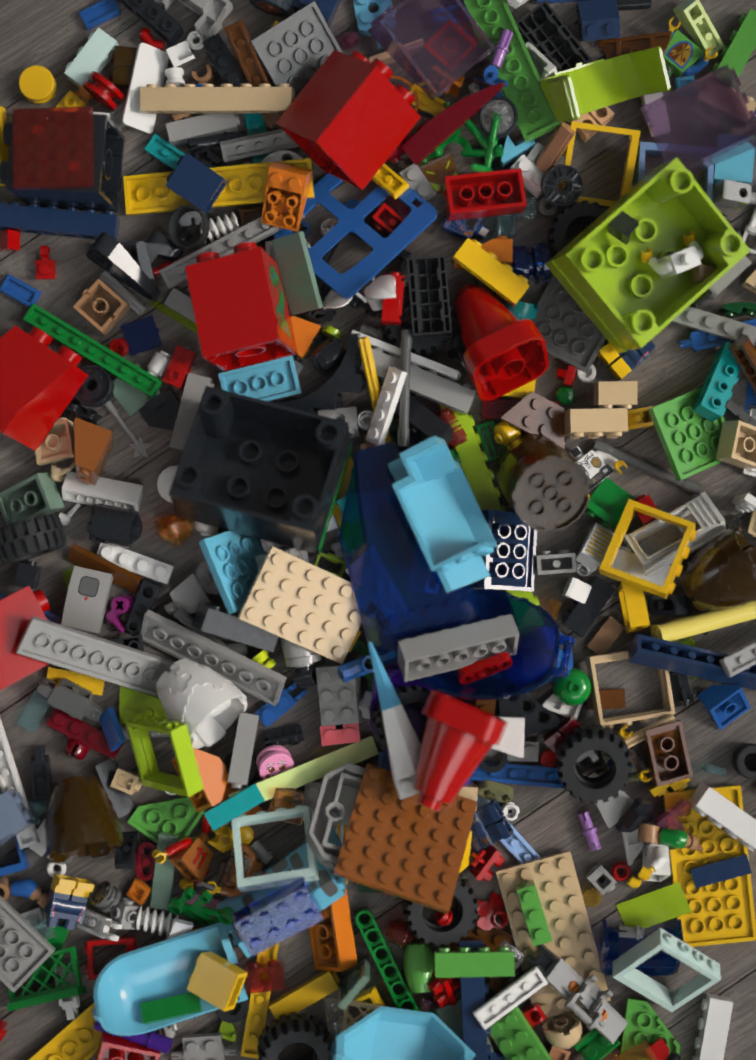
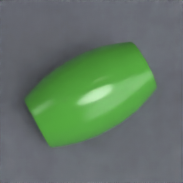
(418, 967)

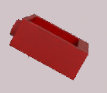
(129, 940)

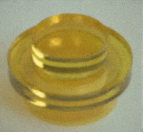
(592, 897)

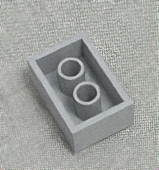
(337, 699)

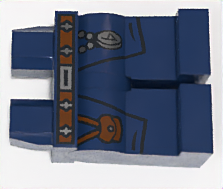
(489, 826)

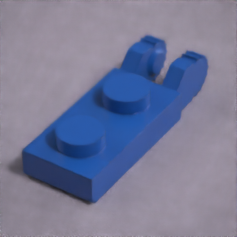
(270, 713)

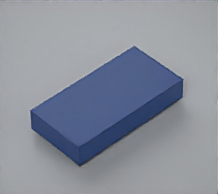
(99, 13)
(20, 291)
(112, 729)

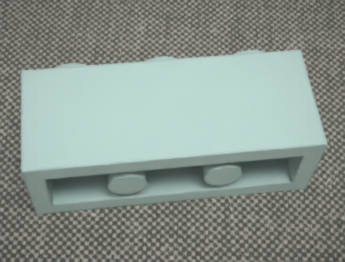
(91, 57)

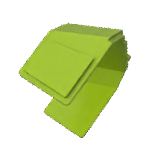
(605, 83)

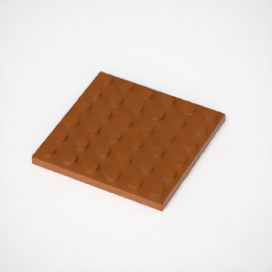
(403, 843)

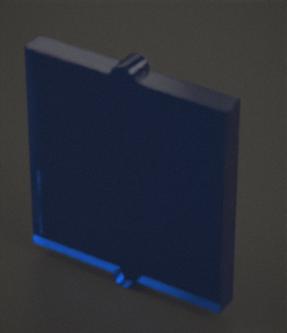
(142, 335)

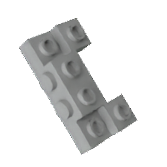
(211, 12)

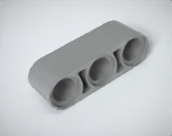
(729, 276)

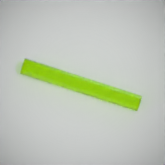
(174, 315)

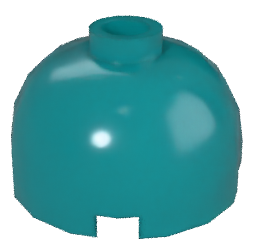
(522, 310)

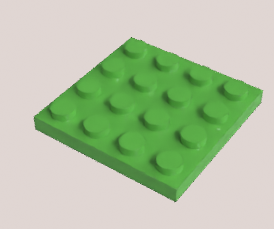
(686, 436)

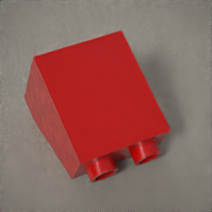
(35, 384)
(14, 617)

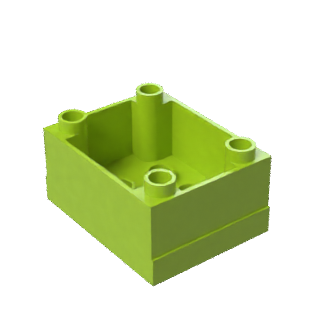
(620, 291)

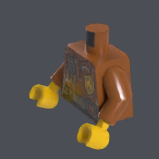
(228, 877)

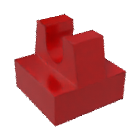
(567, 375)

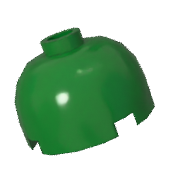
(572, 689)

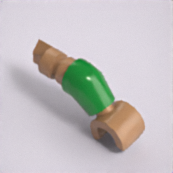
(669, 837)

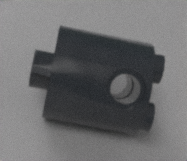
(114, 525)

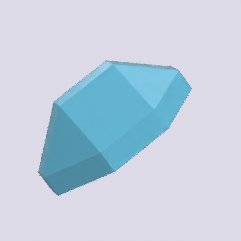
(399, 1036)

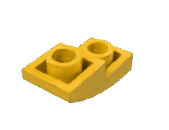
(679, 785)

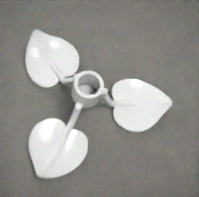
(379, 289)

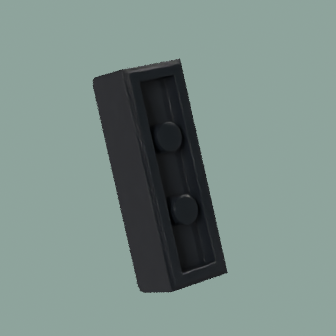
(121, 801)

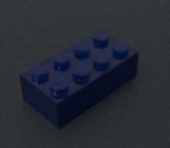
(277, 916)

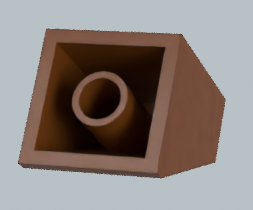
(92, 450)

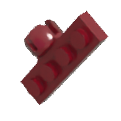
(80, 736)

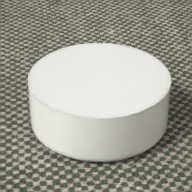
(590, 376)

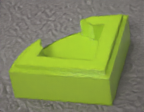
(228, 1031)

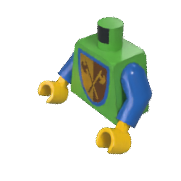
(683, 55)

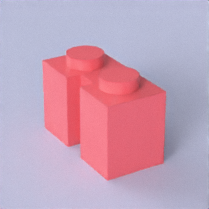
(347, 734)

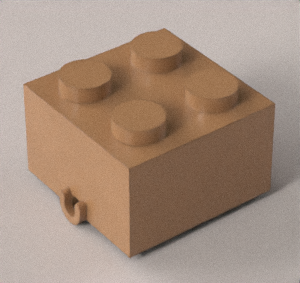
(101, 307)

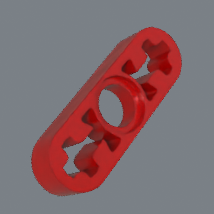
(484, 668)

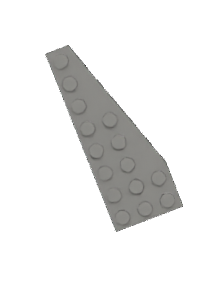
(20, 947)

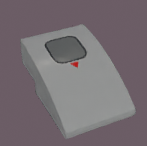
(86, 599)

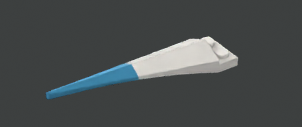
(400, 736)

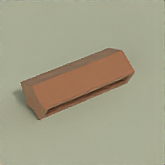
(555, 146)

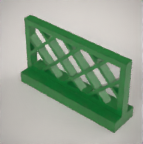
(50, 994)

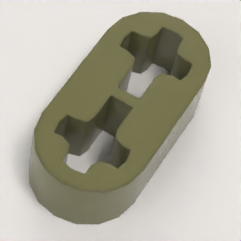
(495, 790)

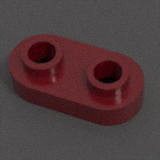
(145, 860)

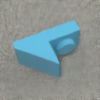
(512, 153)

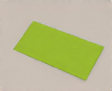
(654, 907)

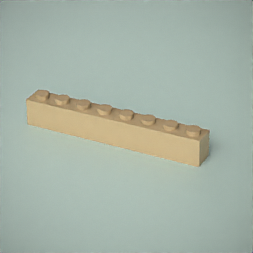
(216, 99)

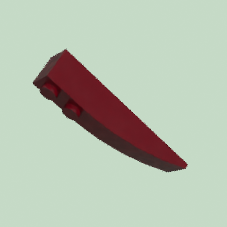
(446, 123)

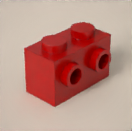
(386, 219)

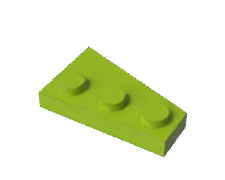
(137, 702)

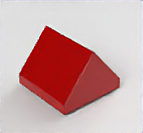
(10, 240)

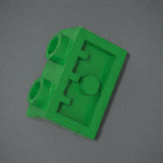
(595, 1046)

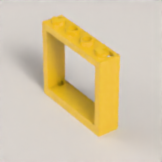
(629, 164)
(676, 567)

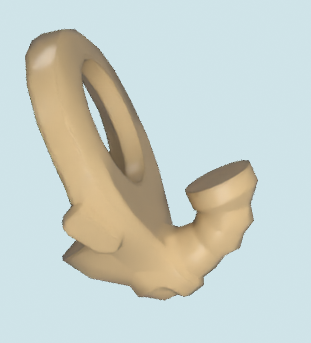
(57, 473)

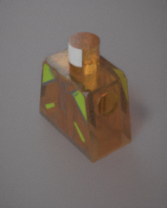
(437, 170)

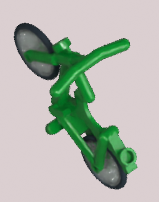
(496, 121)

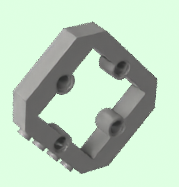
(328, 801)

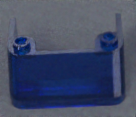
(613, 947)

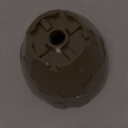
(722, 573)
(80, 820)

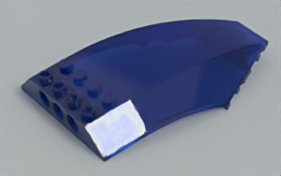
(386, 564)

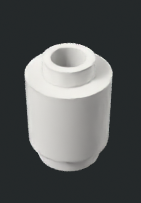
(159, 364)

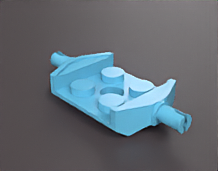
(365, 17)

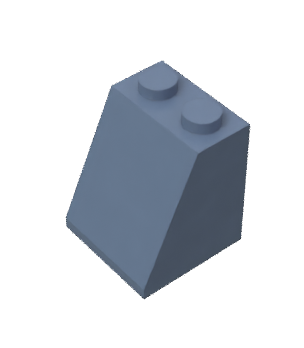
(13, 815)

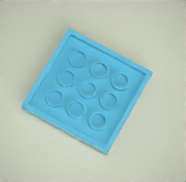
(232, 565)

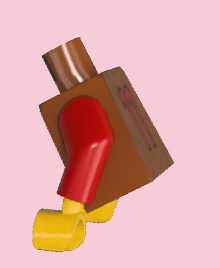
(189, 857)

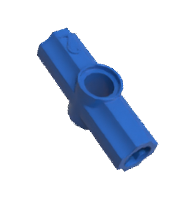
(356, 667)

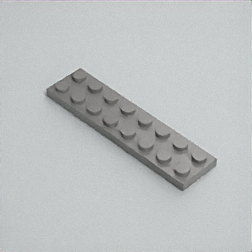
(92, 655)
(236, 668)

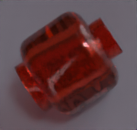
(399, 933)

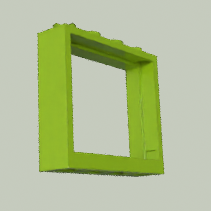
(189, 780)

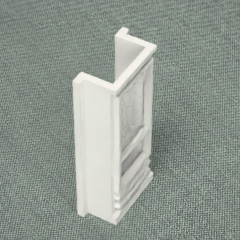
(659, 541)

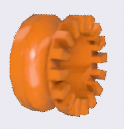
(83, 94)

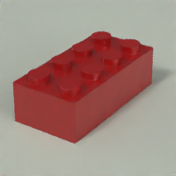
(484, 194)

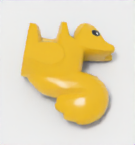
(246, 833)

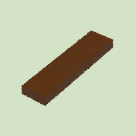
(92, 561)

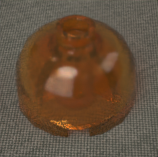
(174, 529)

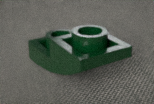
(734, 309)

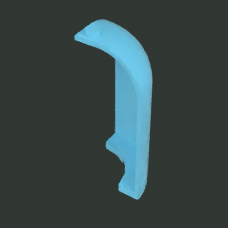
(156, 974)

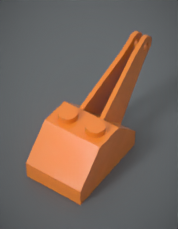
(215, 782)

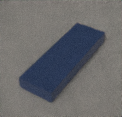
(720, 870)

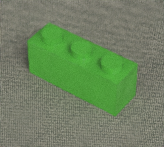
(533, 913)

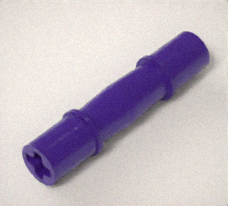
(150, 1039)

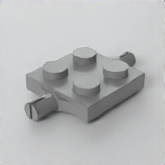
(203, 1047)

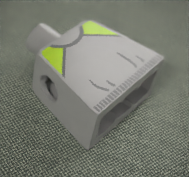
(733, 194)

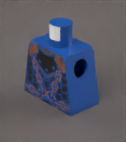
(466, 228)

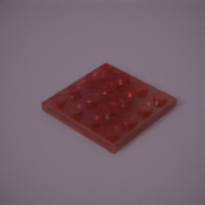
(53, 148)

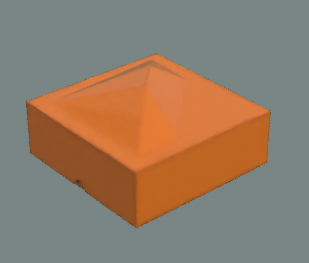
(139, 891)

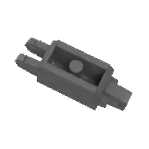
(70, 698)

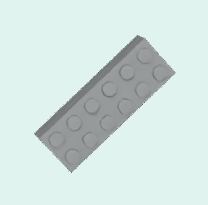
(456, 647)

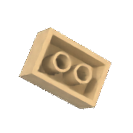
(595, 423)

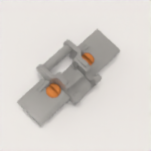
(574, 988)

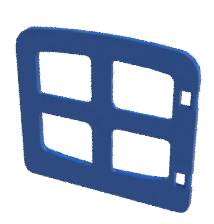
(352, 220)

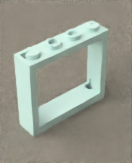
(275, 879)
(625, 970)

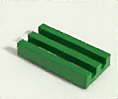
(484, 446)

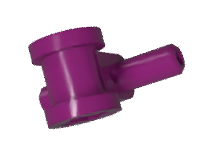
(119, 605)

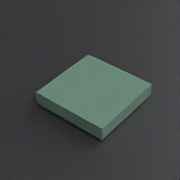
(129, 397)

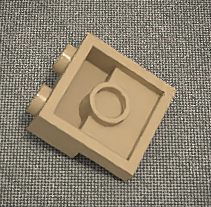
(57, 444)

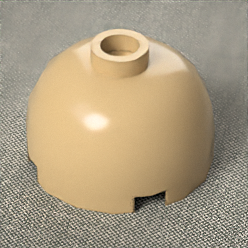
(563, 1030)

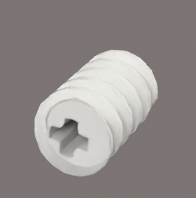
(221, 227)
(154, 921)

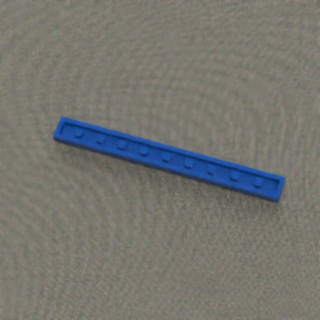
(509, 774)

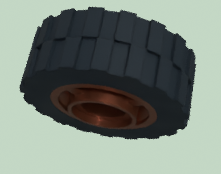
(275, 7)

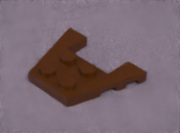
(493, 939)

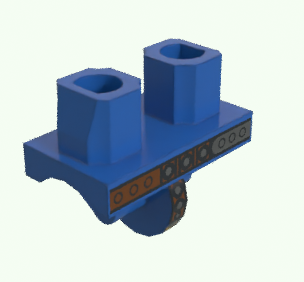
(490, 78)

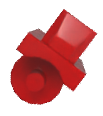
(484, 861)
(443, 990)

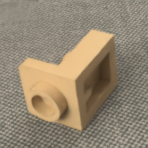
(126, 781)

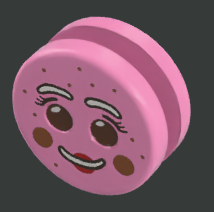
(273, 761)

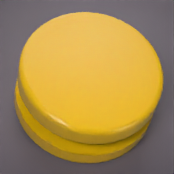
(37, 84)

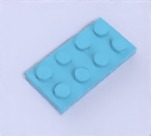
(263, 380)

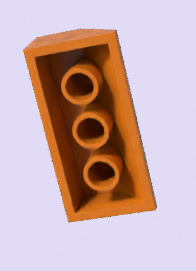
(334, 938)

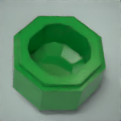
(565, 395)

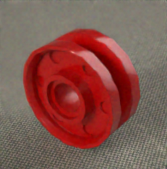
(103, 90)

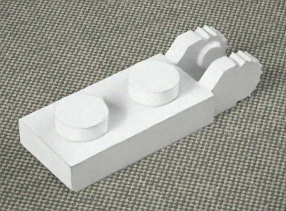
(98, 925)

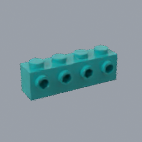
(718, 385)

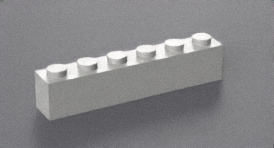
(427, 383)

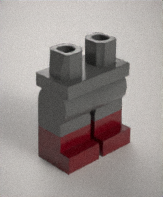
(556, 735)

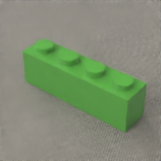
(742, 44)
(474, 962)

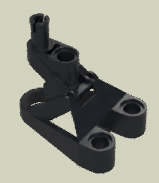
(135, 269)

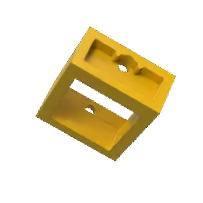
(633, 608)

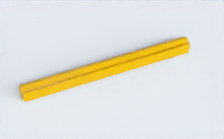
(371, 374)

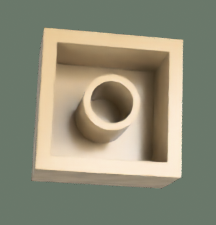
(615, 393)
(737, 444)

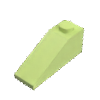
(698, 25)

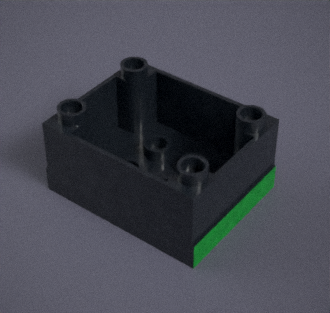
(261, 469)

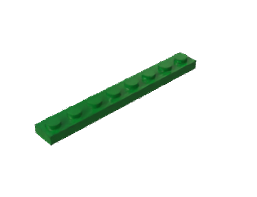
(93, 351)

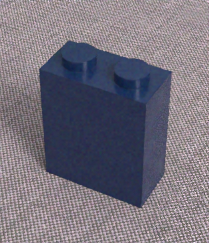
(196, 183)

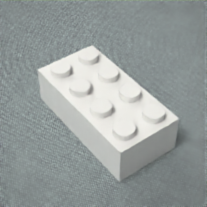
(725, 813)

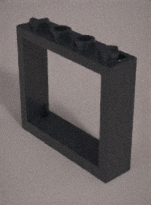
(355, 302)

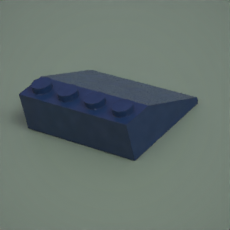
(514, 559)

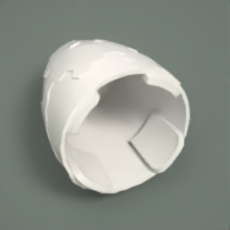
(201, 700)

